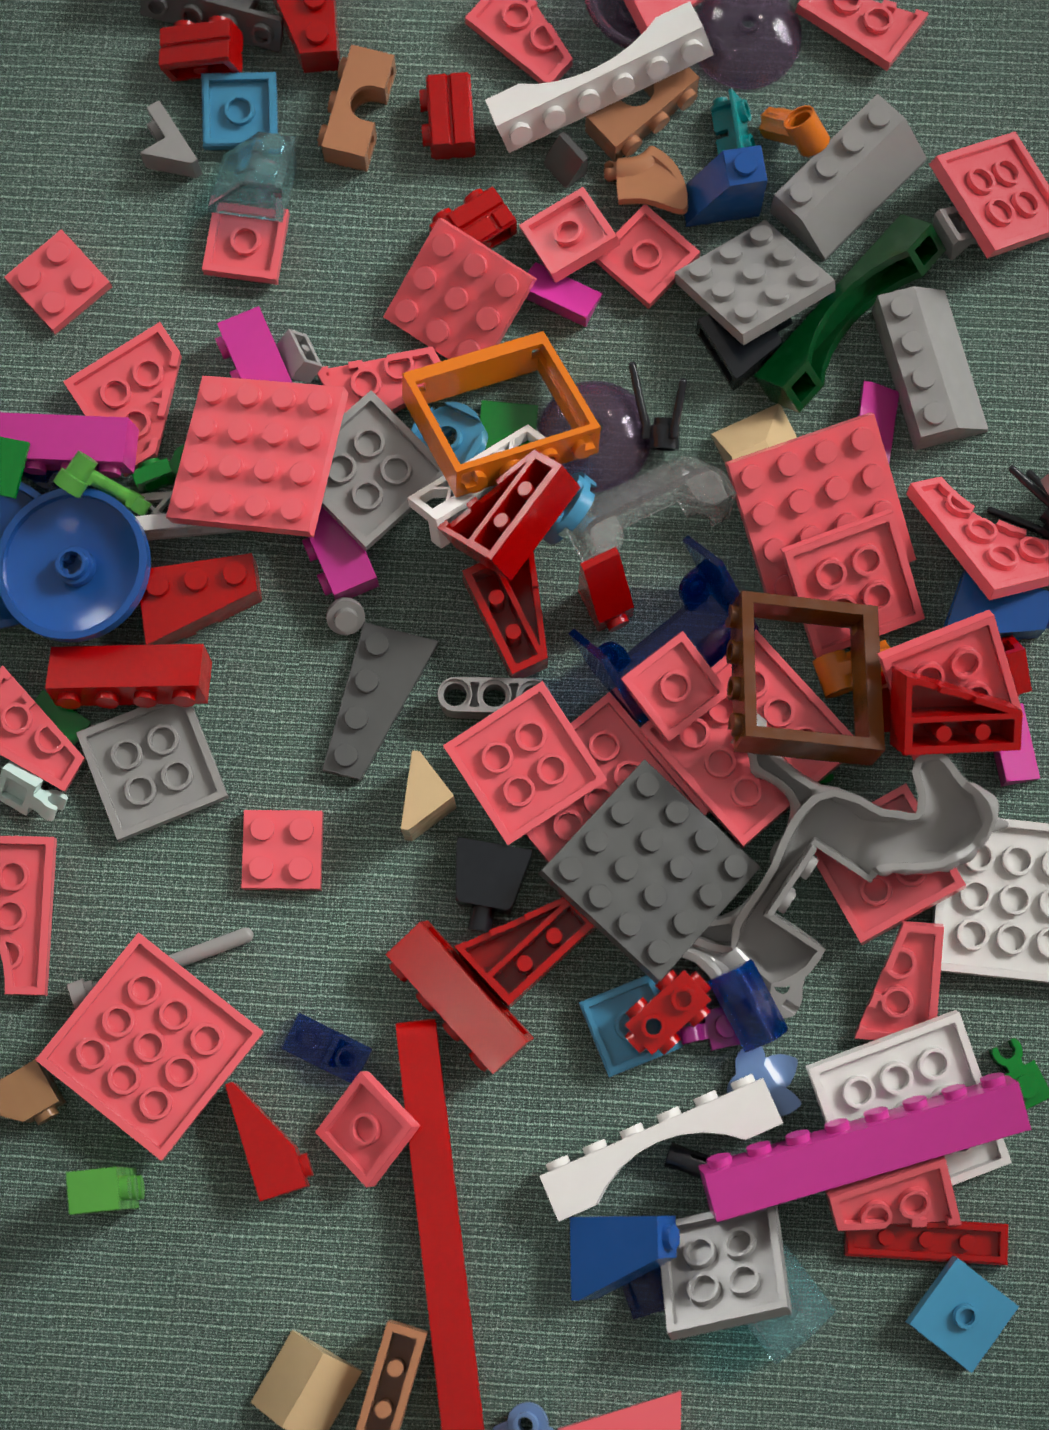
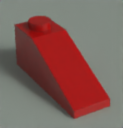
(606, 591)
(270, 1153)

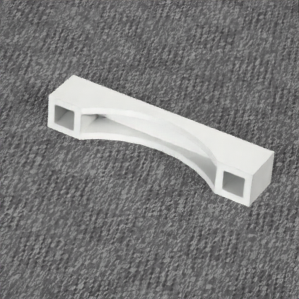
(663, 49)
(583, 1182)

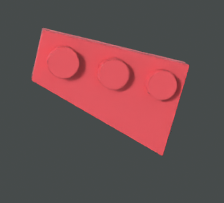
(866, 26)

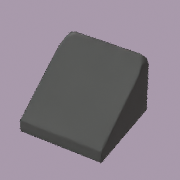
(566, 161)

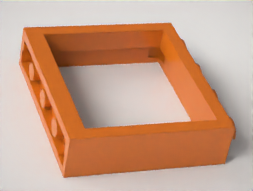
(487, 368)

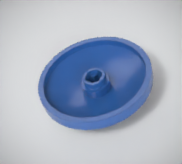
(73, 565)

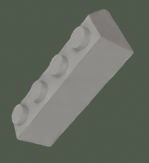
(849, 178)
(928, 366)

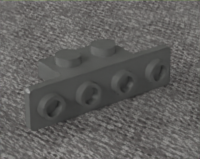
(257, 27)

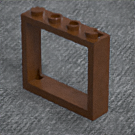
(866, 677)

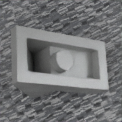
(171, 150)
(952, 231)

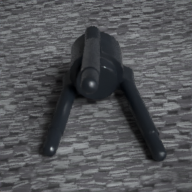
(665, 431)
(1034, 485)

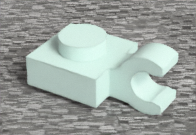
(24, 793)

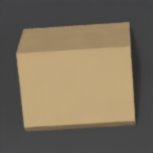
(425, 798)
(305, 1386)

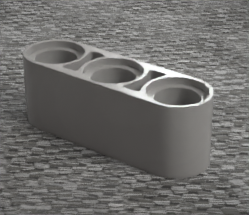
(476, 689)

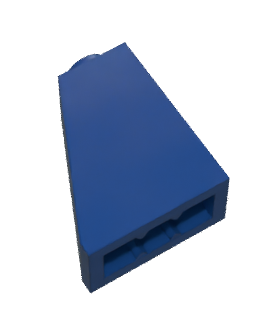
(727, 188)
(1019, 615)
(617, 1250)

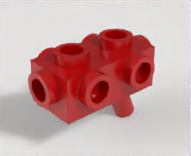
(678, 1002)

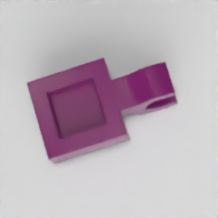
(714, 1029)

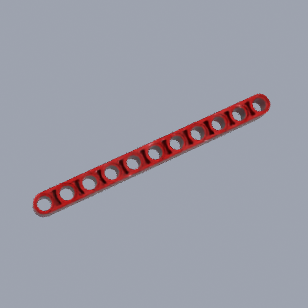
(439, 1227)

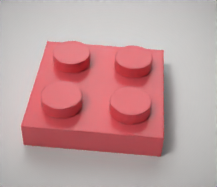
(569, 234)
(245, 248)
(647, 256)
(58, 282)
(674, 686)
(282, 850)
(367, 1129)

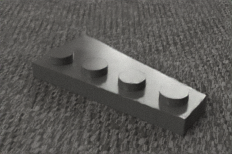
(377, 687)

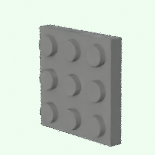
(754, 282)
(375, 471)
(151, 767)
(725, 1273)

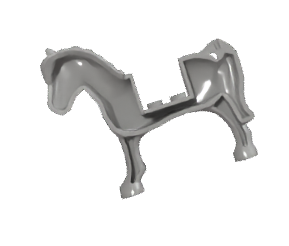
(946, 831)

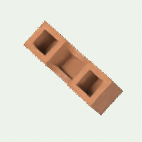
(364, 78)
(622, 127)

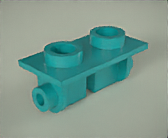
(731, 117)

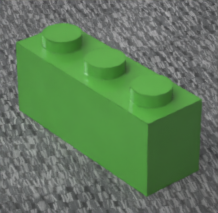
(104, 1190)

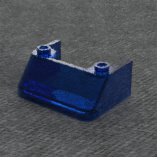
(705, 597)

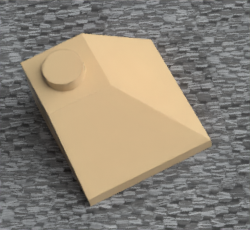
(754, 433)

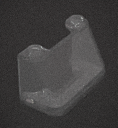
(686, 480)

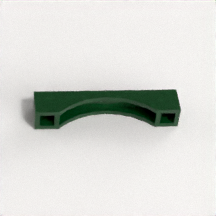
(801, 362)

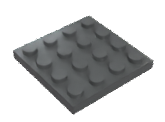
(649, 871)

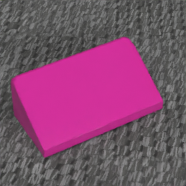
(565, 297)
(883, 403)
(1018, 765)

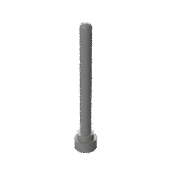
(80, 989)

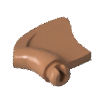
(649, 180)

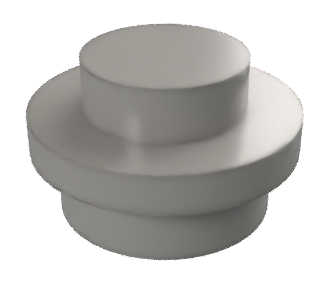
(345, 616)

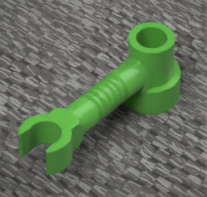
(81, 474)

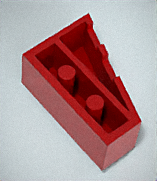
(312, 32)
(514, 515)
(197, 594)
(511, 616)
(948, 718)
(526, 949)

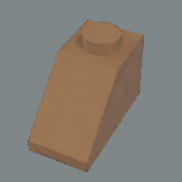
(30, 1095)

